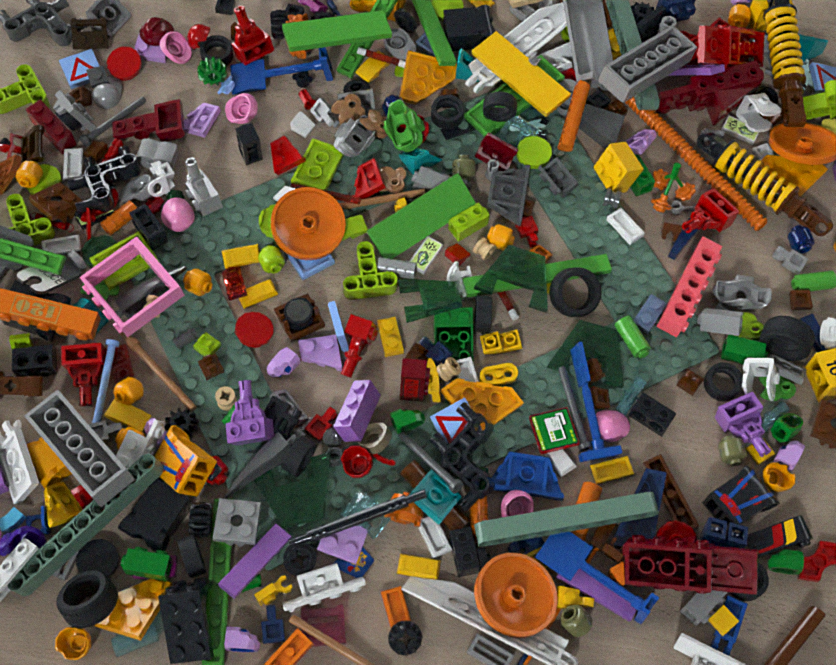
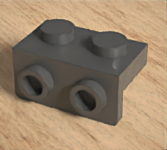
(559, 177)

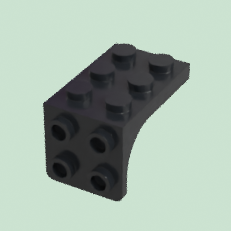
(186, 621)

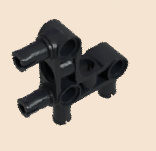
(99, 178)
(465, 444)

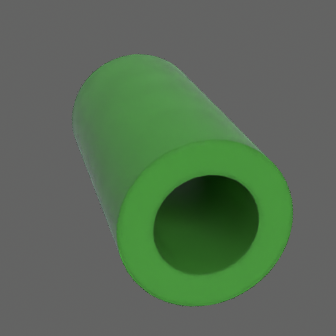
(814, 281)
(632, 337)

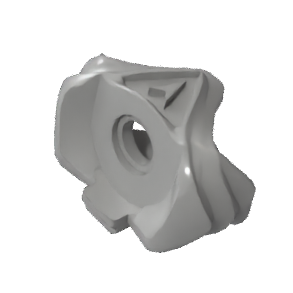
(344, 137)
(756, 296)

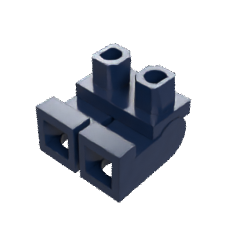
(678, 9)
(723, 535)

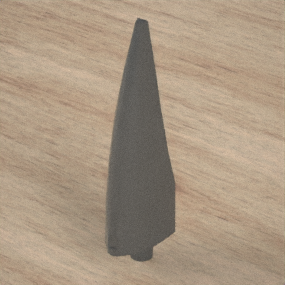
(135, 298)
(267, 458)

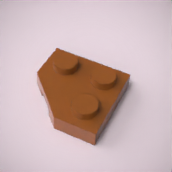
(8, 171)

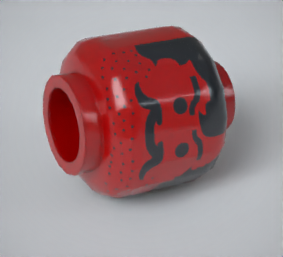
(219, 472)

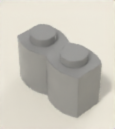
(153, 151)

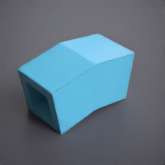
(11, 521)

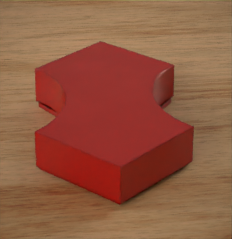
(816, 563)

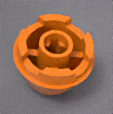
(406, 515)

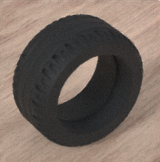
(594, 292)
(788, 338)
(93, 610)

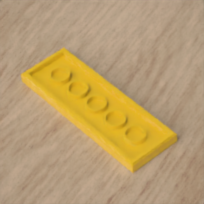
(518, 73)

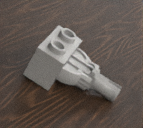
(201, 190)

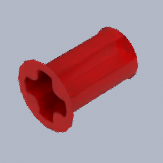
(306, 99)

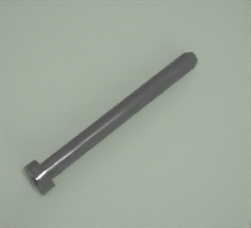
(86, 140)
(584, 444)
(454, 485)

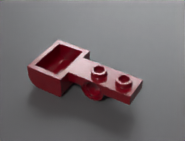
(166, 121)

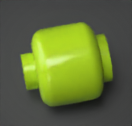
(271, 259)

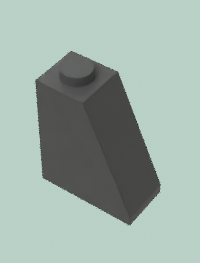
(601, 125)

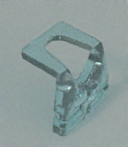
(525, 128)
(362, 502)

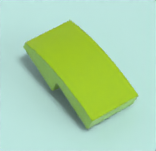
(355, 227)

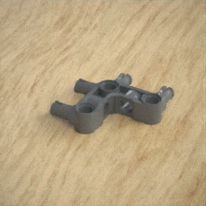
(39, 16)

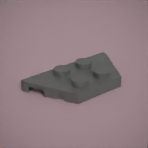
(508, 193)

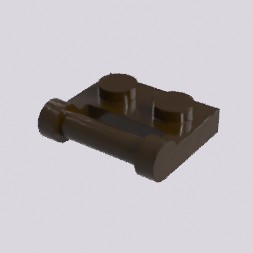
(89, 39)
(32, 145)

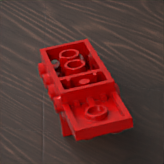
(729, 45)

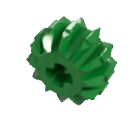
(212, 71)

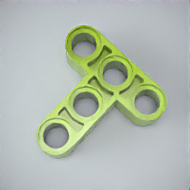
(23, 92)
(822, 103)
(33, 228)
(368, 277)

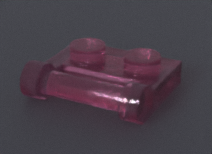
(333, 629)

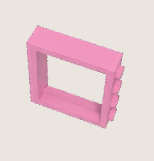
(112, 264)

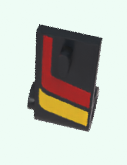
(780, 536)

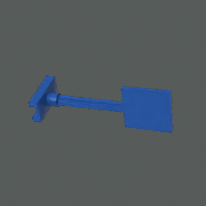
(253, 75)
(583, 377)
(567, 554)

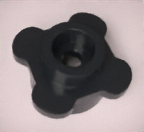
(302, 79)

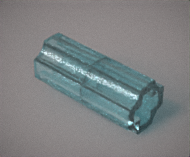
(124, 644)

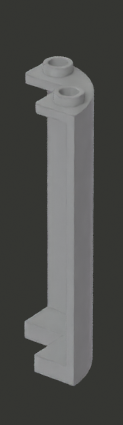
(588, 39)

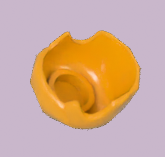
(778, 477)
(73, 643)

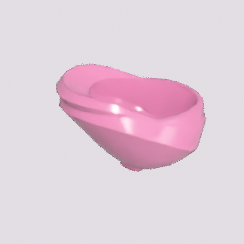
(176, 47)
(241, 108)
(177, 214)
(612, 425)
(516, 503)

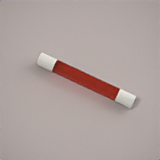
(381, 57)
(508, 305)

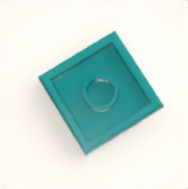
(439, 499)

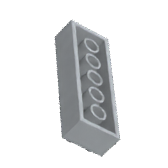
(647, 64)
(79, 448)

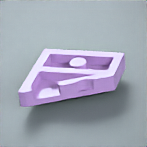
(641, 140)
(321, 351)

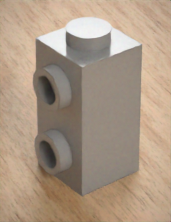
(427, 178)
(720, 321)
(700, 605)

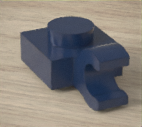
(437, 352)
(527, 545)
(272, 629)

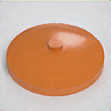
(804, 144)
(308, 223)
(515, 595)

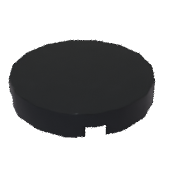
(98, 556)

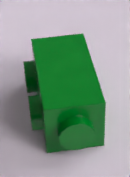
(644, 182)
(739, 349)
(147, 564)

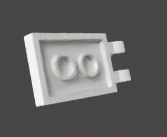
(17, 462)

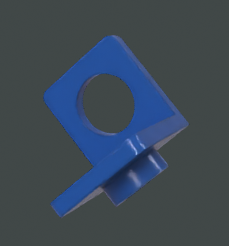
(44, 522)

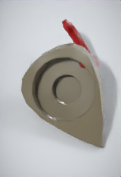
(376, 440)

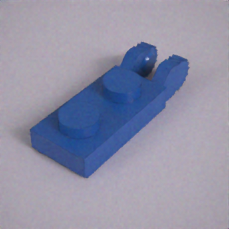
(738, 609)

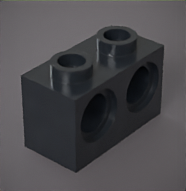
(249, 143)
(148, 226)
(34, 356)
(652, 414)
(464, 552)

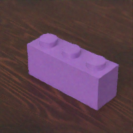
(357, 411)

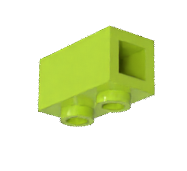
(468, 221)

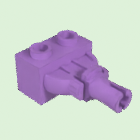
(248, 419)
(744, 420)

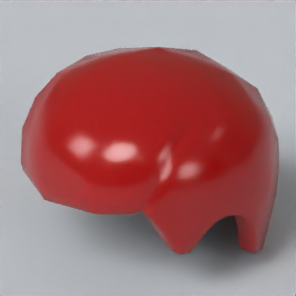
(197, 34)
(356, 461)

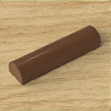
(413, 474)
(672, 495)
(796, 637)

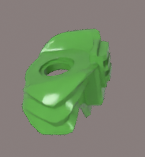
(412, 136)

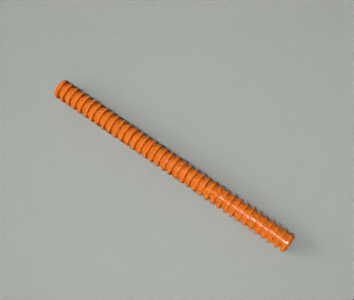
(700, 165)

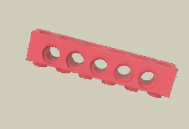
(689, 287)

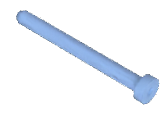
(112, 345)

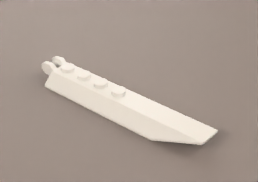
(527, 38)
(461, 603)

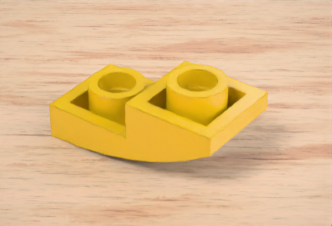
(371, 68)
(501, 343)
(434, 383)
(127, 415)

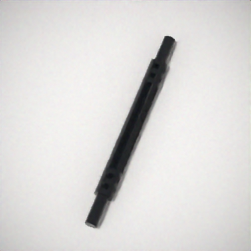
(358, 518)

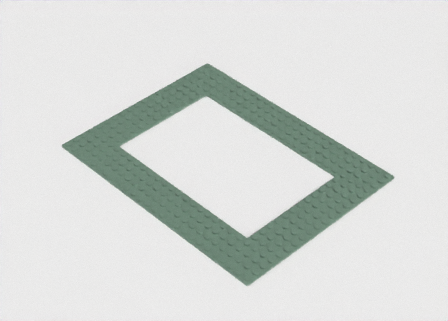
(576, 217)

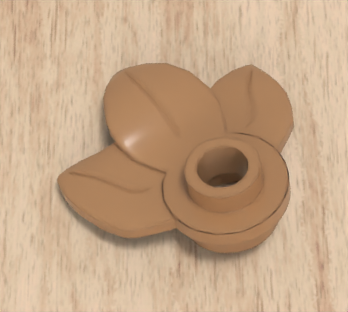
(348, 111)
(374, 123)
(393, 179)

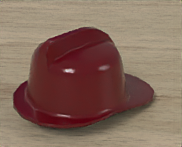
(154, 30)

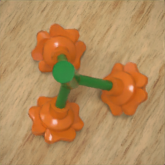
(665, 180)

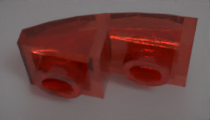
(234, 283)
(122, 364)

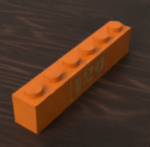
(48, 315)

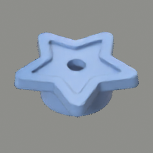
(227, 86)

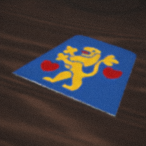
(362, 565)

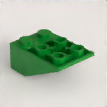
(455, 331)

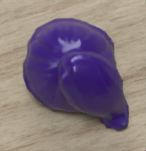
(11, 540)

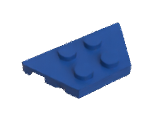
(529, 474)

